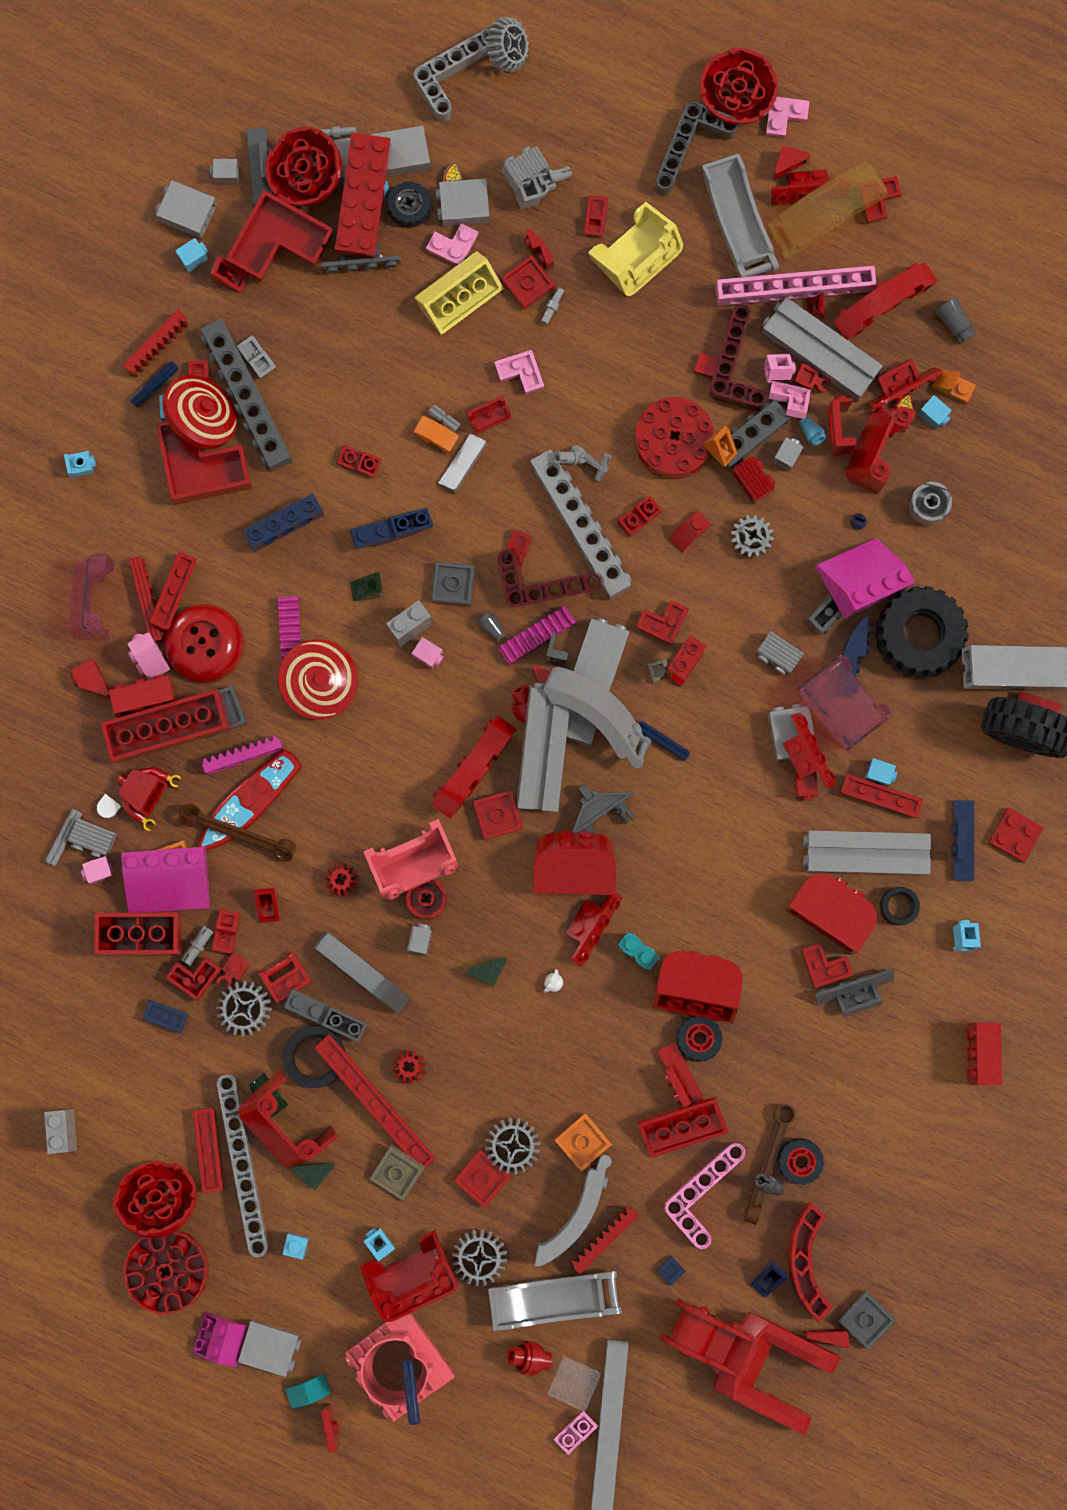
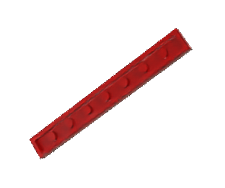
(373, 1100)

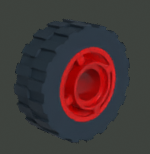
(696, 1051)
(813, 1164)

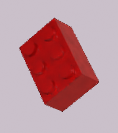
(142, 695)
(984, 1053)

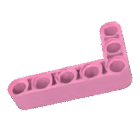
(700, 1190)

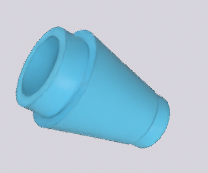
(812, 431)

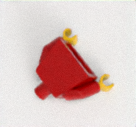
(142, 791)

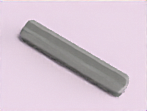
(62, 839)

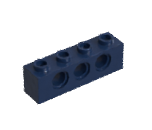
(283, 522)

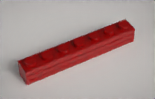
(145, 595)

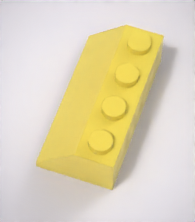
(459, 292)

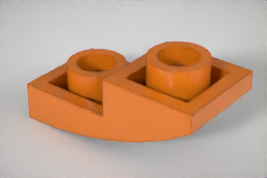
(435, 433)

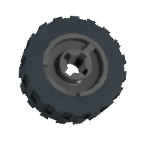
(402, 213)

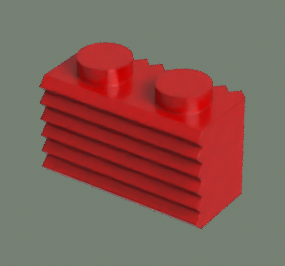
(753, 479)

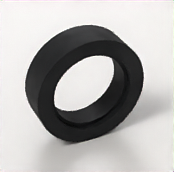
(289, 1057)

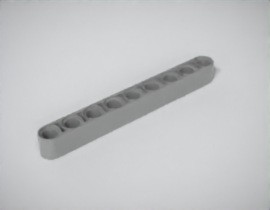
(239, 1175)
(609, 1425)

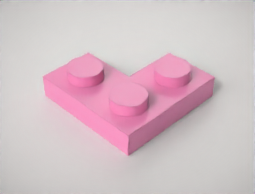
(784, 110)
(453, 250)
(521, 365)
(795, 396)

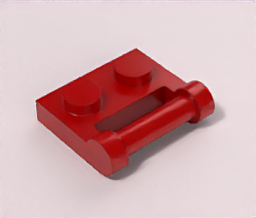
(295, 979)

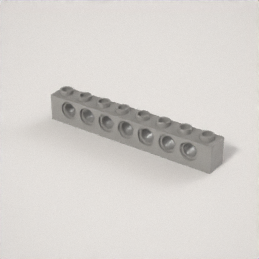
(611, 587)

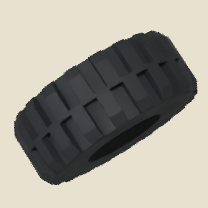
(938, 608)
(1026, 726)

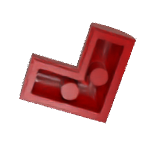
(194, 983)

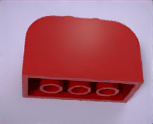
(574, 864)
(834, 911)
(138, 934)
(699, 986)

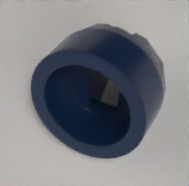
(857, 525)

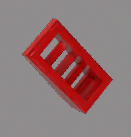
(834, 1337)

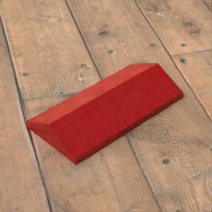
(683, 1127)

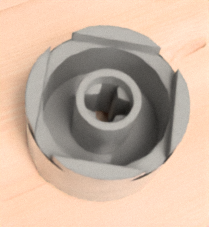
(940, 501)

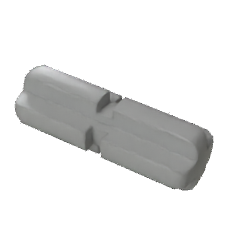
(441, 416)

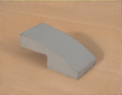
(256, 356)

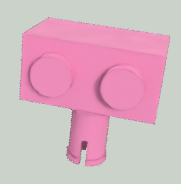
(148, 655)

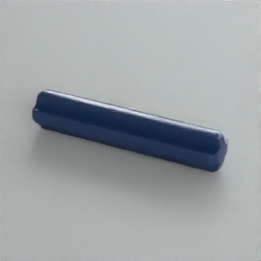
(152, 385)
(664, 741)
(410, 1392)

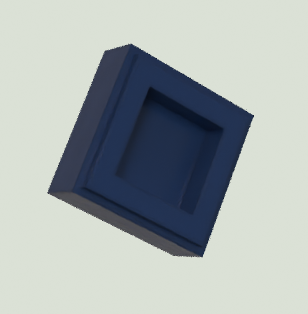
(670, 1270)

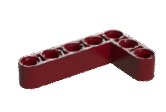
(729, 362)
(544, 588)

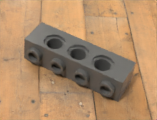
(778, 419)

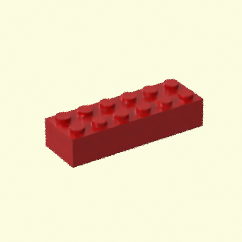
(363, 196)
(166, 726)

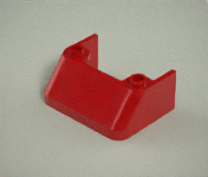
(256, 1114)

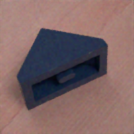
(768, 1278)

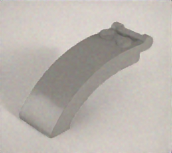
(738, 216)
(601, 709)
(560, 1242)
(552, 1300)

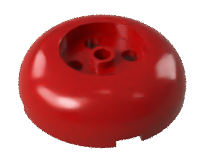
(746, 67)
(293, 159)
(198, 666)
(147, 1183)

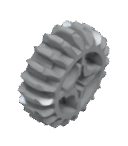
(507, 44)
(258, 999)
(495, 1142)
(495, 1259)

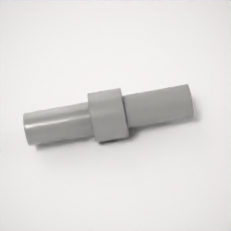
(338, 132)
(552, 306)

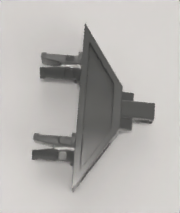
(597, 805)

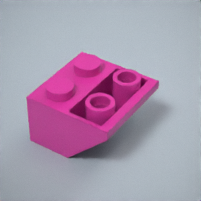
(220, 1339)

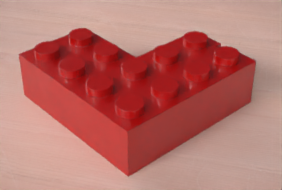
(276, 226)
(198, 474)

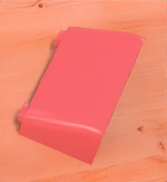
(412, 862)

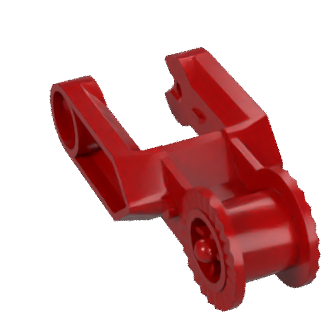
(739, 1354)

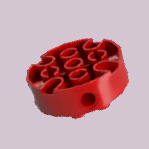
(678, 419)
(147, 1280)

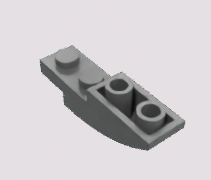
(325, 1015)

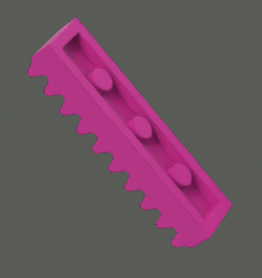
(289, 623)
(536, 635)
(242, 757)

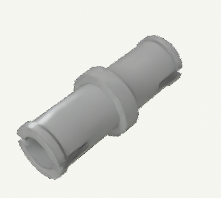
(196, 945)

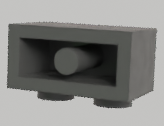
(823, 616)

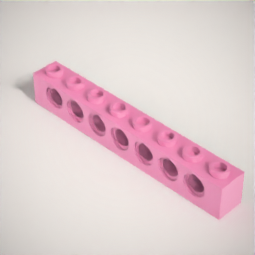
(795, 285)

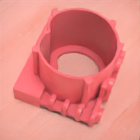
(434, 1367)

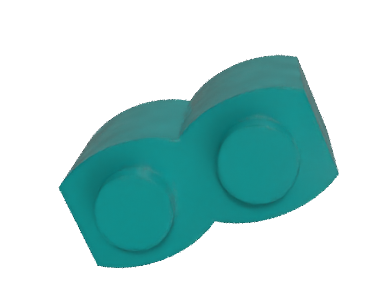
(643, 955)

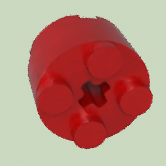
(424, 910)

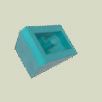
(308, 1391)

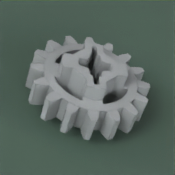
(746, 531)

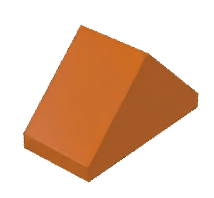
(721, 446)

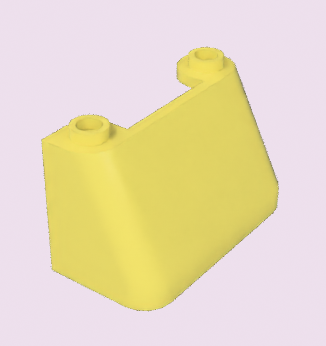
(640, 251)

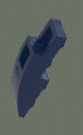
(393, 529)
(857, 644)

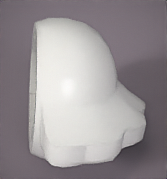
(553, 982)

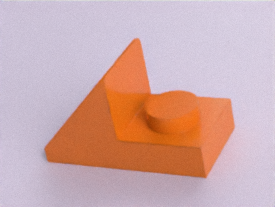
(954, 386)

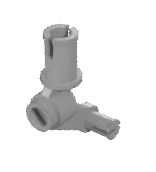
(578, 455)

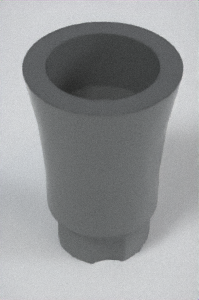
(956, 320)

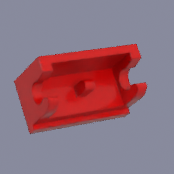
(488, 415)

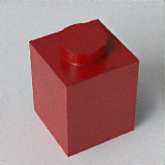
(806, 787)

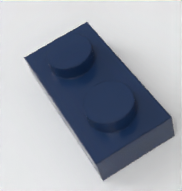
(165, 1016)

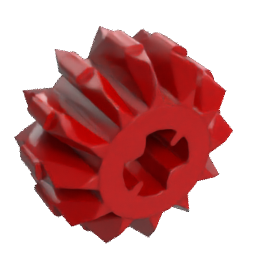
(347, 883)
(409, 1059)

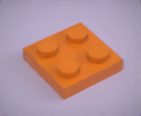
(583, 1142)

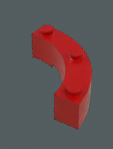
(884, 298)
(474, 767)
(800, 1261)

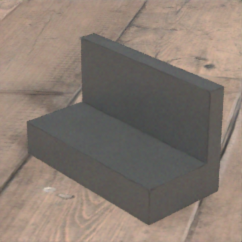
(556, 656)

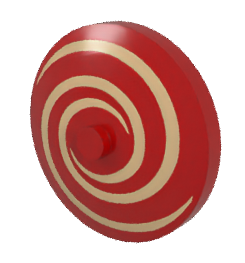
(199, 411)
(317, 679)

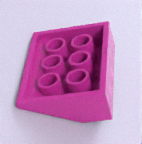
(864, 577)
(166, 880)

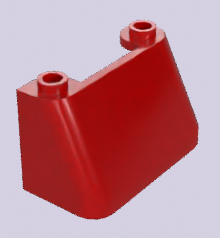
(865, 466)
(411, 1281)

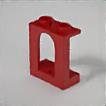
(838, 445)
(685, 660)

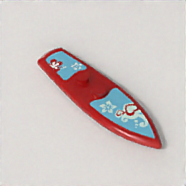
(252, 797)

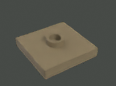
(397, 1172)

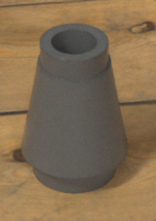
(491, 626)

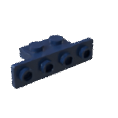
(963, 840)

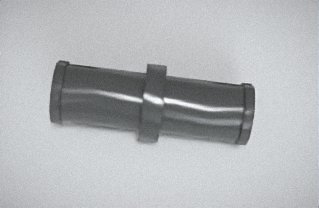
(770, 1184)

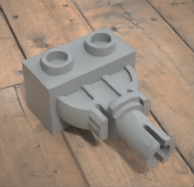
(533, 191)

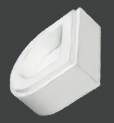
(108, 807)

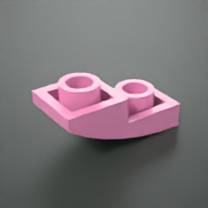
(575, 1432)

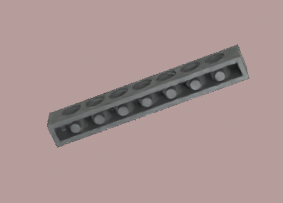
(217, 332)

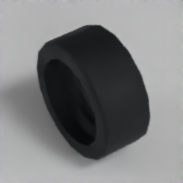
(915, 903)

